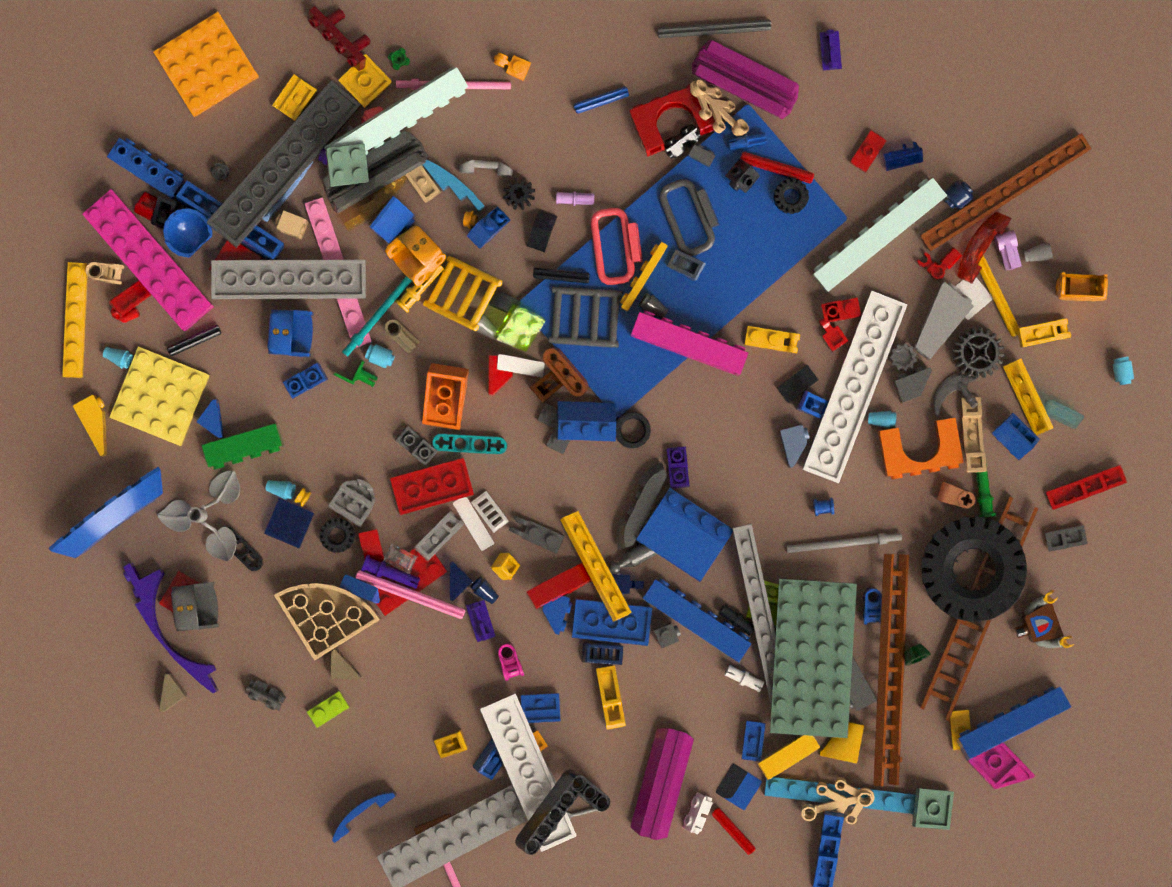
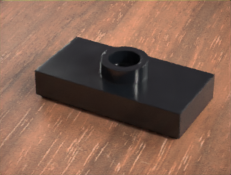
(797, 384)

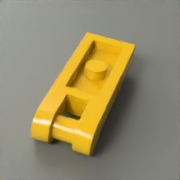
(1043, 333)
(771, 339)

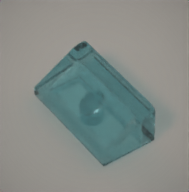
(1063, 414)

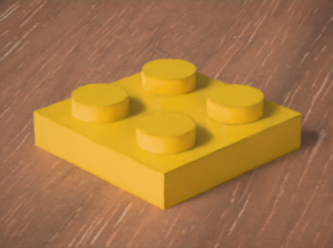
(365, 84)

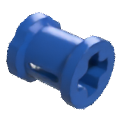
(823, 506)

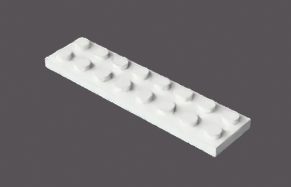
(523, 762)

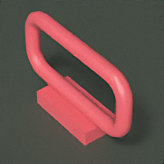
(631, 244)

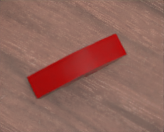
(1086, 487)
(558, 586)

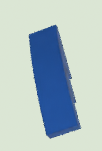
(828, 849)

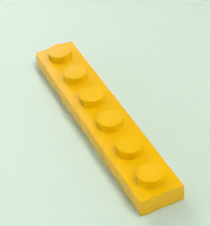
(75, 320)
(595, 566)

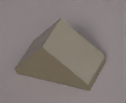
(342, 668)
(171, 692)

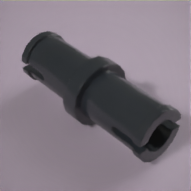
(736, 619)

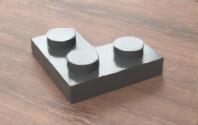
(549, 417)

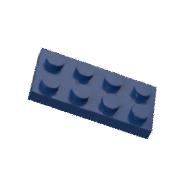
(595, 623)

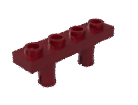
(342, 45)

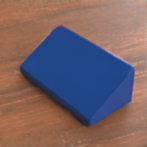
(360, 588)
(489, 761)

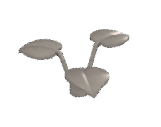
(179, 515)

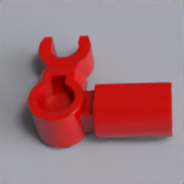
(947, 262)

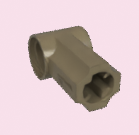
(402, 337)

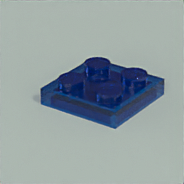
(289, 523)

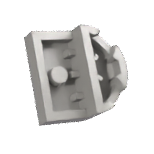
(354, 501)

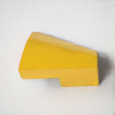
(845, 748)

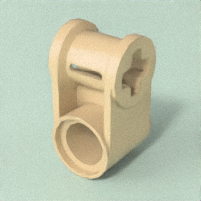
(106, 272)

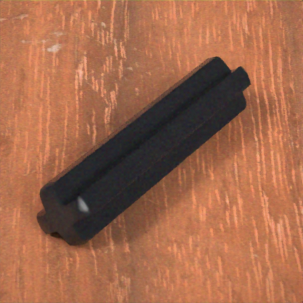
(561, 275)
(194, 340)

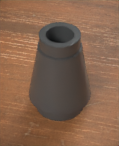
(653, 305)

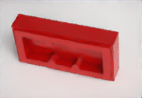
(868, 151)
(130, 298)

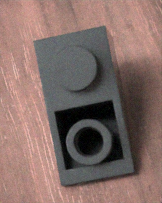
(913, 385)

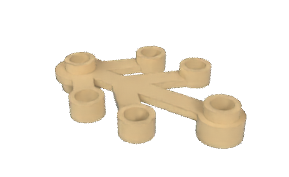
(718, 108)
(840, 801)

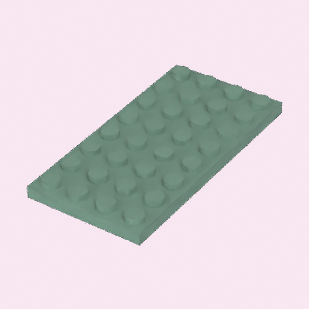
(813, 658)

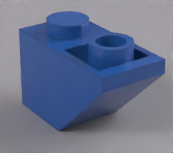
(488, 227)
(556, 611)

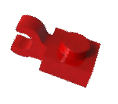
(834, 336)

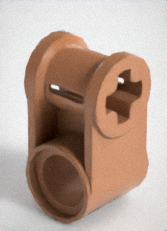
(952, 495)

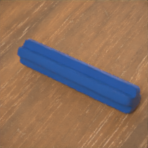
(600, 100)

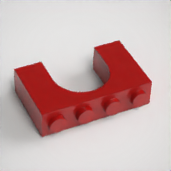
(647, 115)

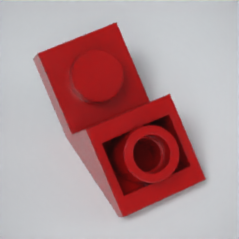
(841, 310)

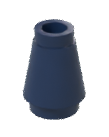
(484, 590)

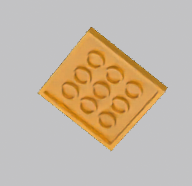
(206, 64)

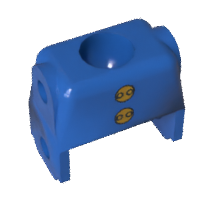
(290, 333)

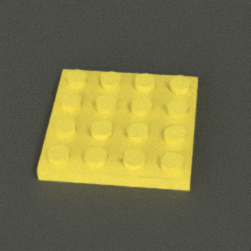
(159, 396)

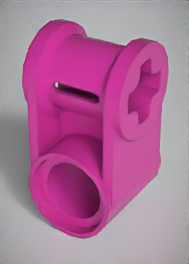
(510, 663)

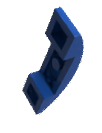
(380, 799)

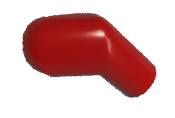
(134, 313)

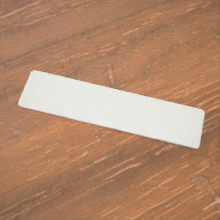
(520, 365)
(473, 523)

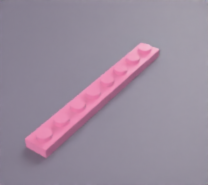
(331, 251)

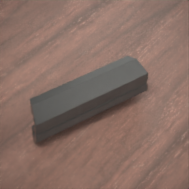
(384, 166)

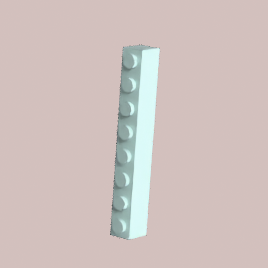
(406, 111)
(879, 235)

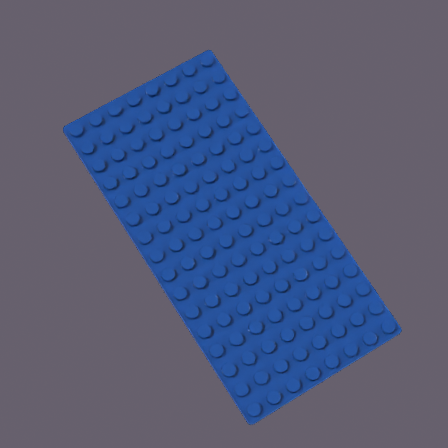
(748, 256)

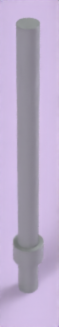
(881, 538)

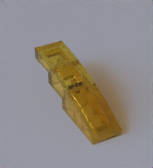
(380, 200)

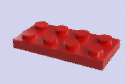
(432, 486)
(426, 570)

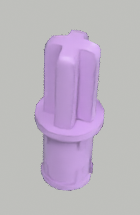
(574, 198)

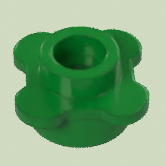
(400, 53)

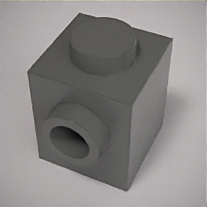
(667, 634)

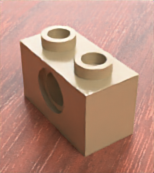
(291, 225)

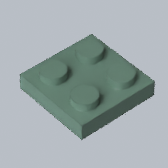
(347, 164)
(932, 808)

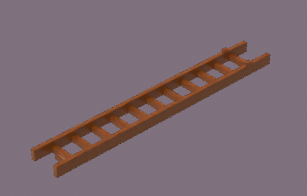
(1016, 519)
(880, 761)

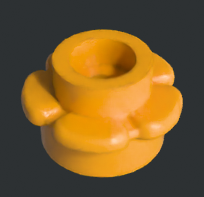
(470, 219)

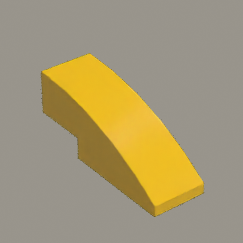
(610, 697)
(788, 755)

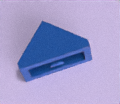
(812, 405)
(212, 419)

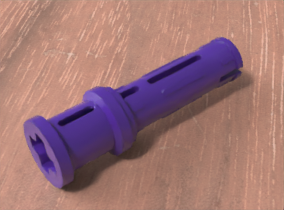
(381, 569)

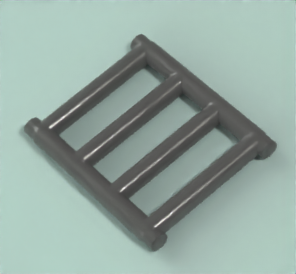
(577, 293)

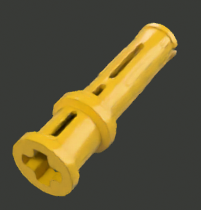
(415, 296)

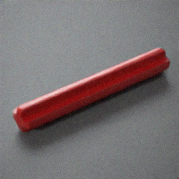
(777, 167)

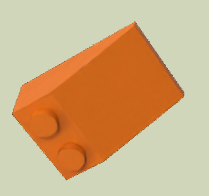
(445, 396)

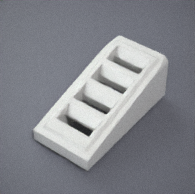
(501, 523)

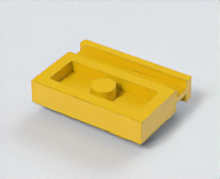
(294, 97)

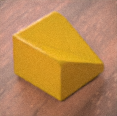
(505, 566)

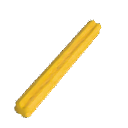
(998, 297)

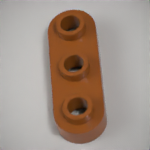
(558, 367)

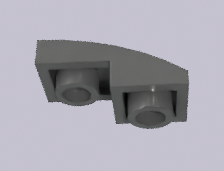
(416, 445)

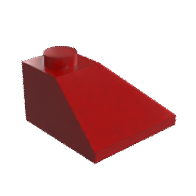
(497, 377)

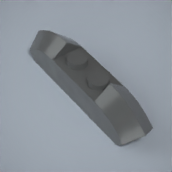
(628, 530)

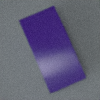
(678, 467)

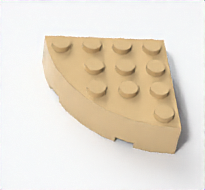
(325, 615)

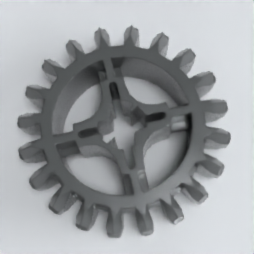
(984, 358)

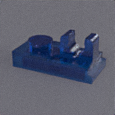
(903, 157)

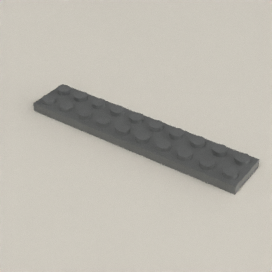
(283, 164)

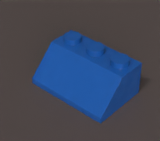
(586, 421)

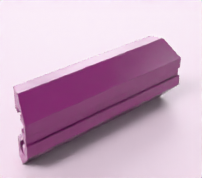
(745, 79)
(661, 783)

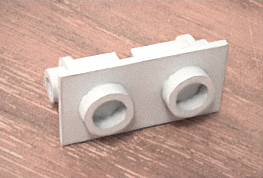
(693, 821)

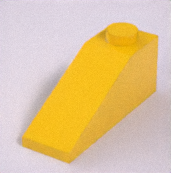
(93, 419)

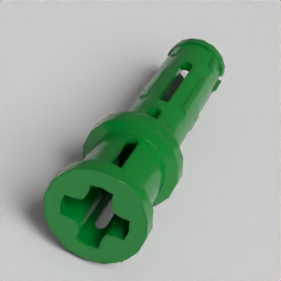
(985, 498)

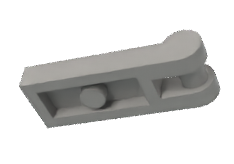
(438, 536)

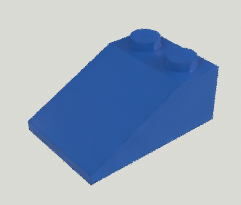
(392, 220)

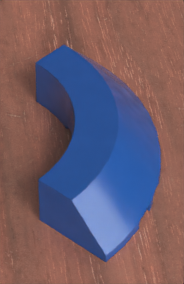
(110, 515)

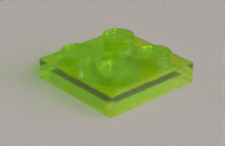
(519, 328)

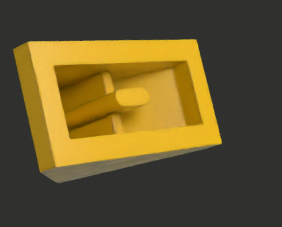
(451, 744)

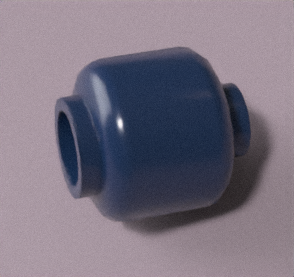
(959, 194)

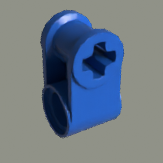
(871, 608)

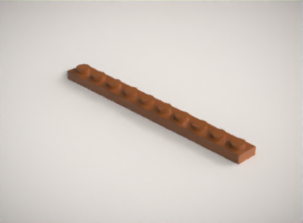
(1005, 192)

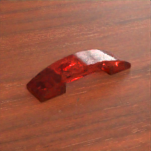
(978, 245)

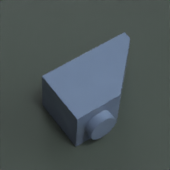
(793, 442)

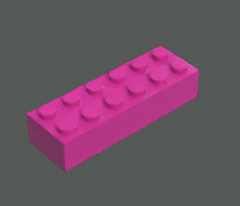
(689, 344)

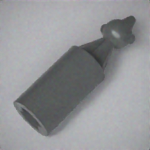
(632, 558)

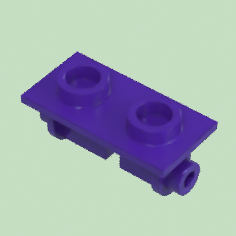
(830, 50)
(480, 621)

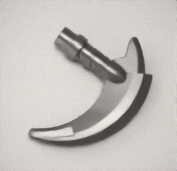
(951, 384)

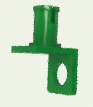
(359, 374)

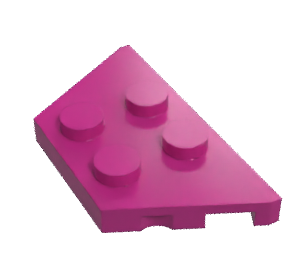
(1001, 767)

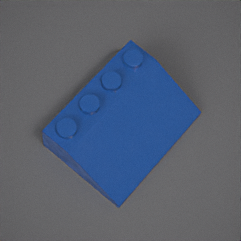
(684, 534)

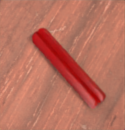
(733, 831)

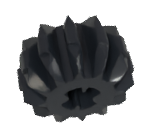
(525, 191)

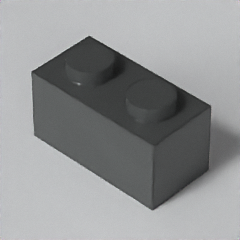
(701, 155)

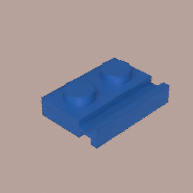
(541, 707)

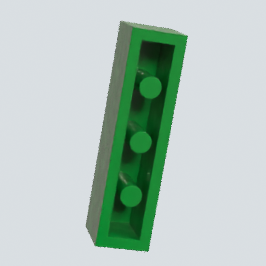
(239, 446)

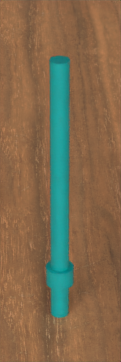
(357, 339)

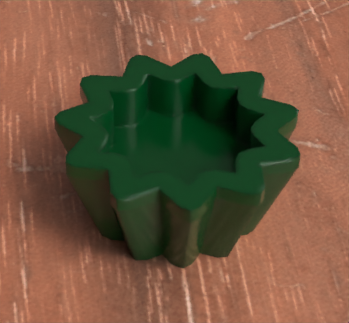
(915, 654)

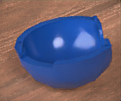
(186, 231)

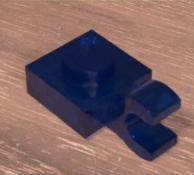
(624, 583)

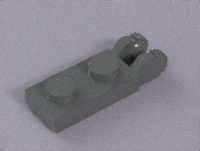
(539, 535)

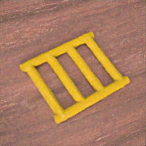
(459, 316)

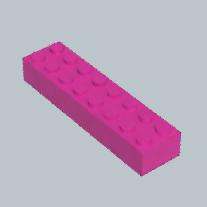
(148, 260)

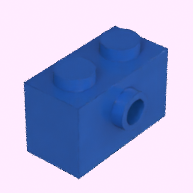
(1015, 436)

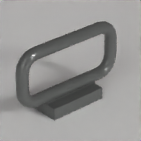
(704, 210)

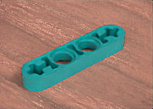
(469, 448)

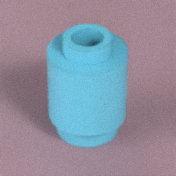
(379, 356)
(1123, 370)

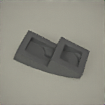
(1066, 538)

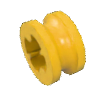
(303, 497)

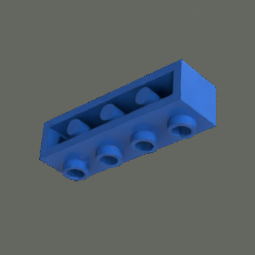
(146, 168)

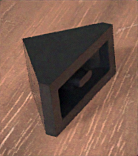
(163, 208)
(541, 231)

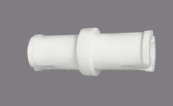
(744, 678)

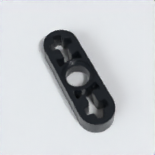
(247, 562)

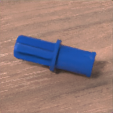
(747, 141)

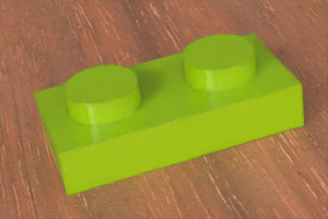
(328, 709)

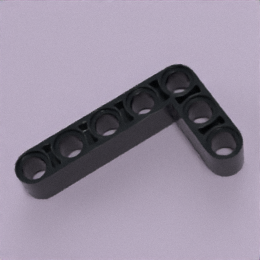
(558, 802)

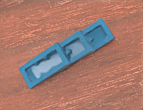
(446, 180)

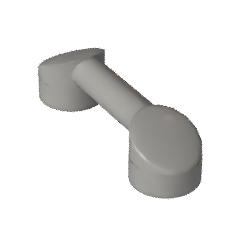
(469, 166)

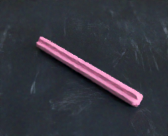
(411, 594)

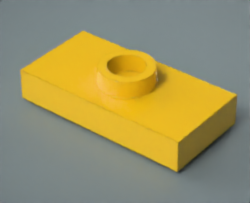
(959, 723)

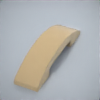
(973, 436)

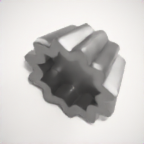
(903, 357)

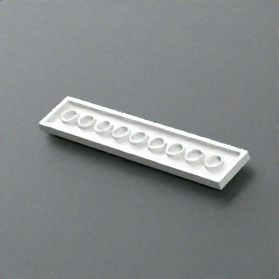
(854, 387)

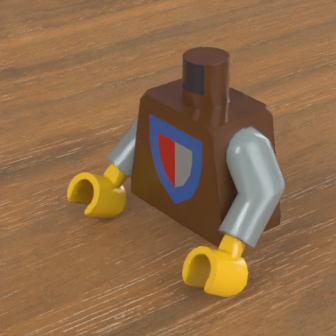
(1042, 624)

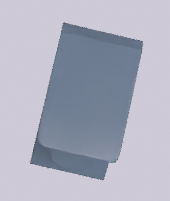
(686, 265)

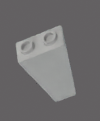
(942, 319)

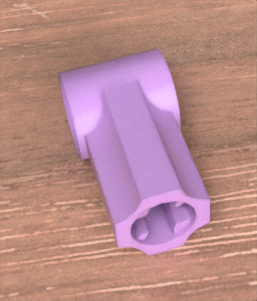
(1007, 246)

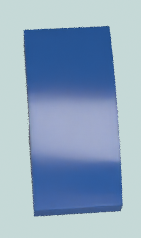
(305, 380)

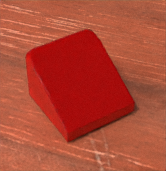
(146, 205)

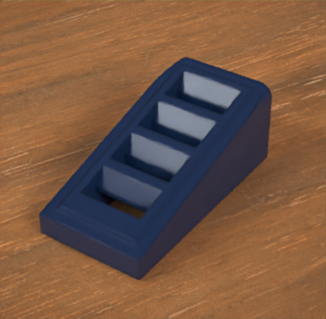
(586, 653)

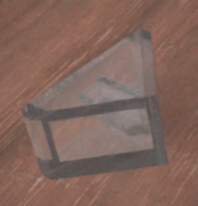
(400, 558)

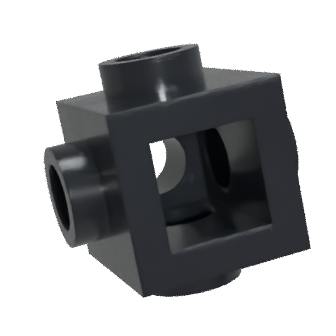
(742, 176)

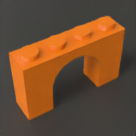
(947, 452)

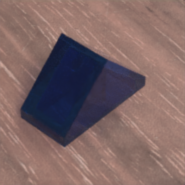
(458, 581)

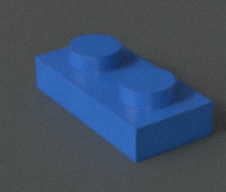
(753, 741)

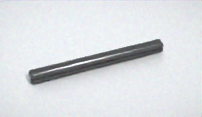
(715, 28)

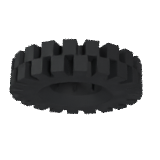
(960, 537)

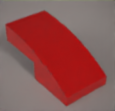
(371, 545)

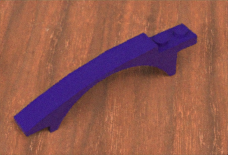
(146, 590)

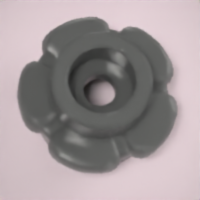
(220, 171)

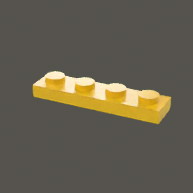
(638, 283)
(1028, 397)

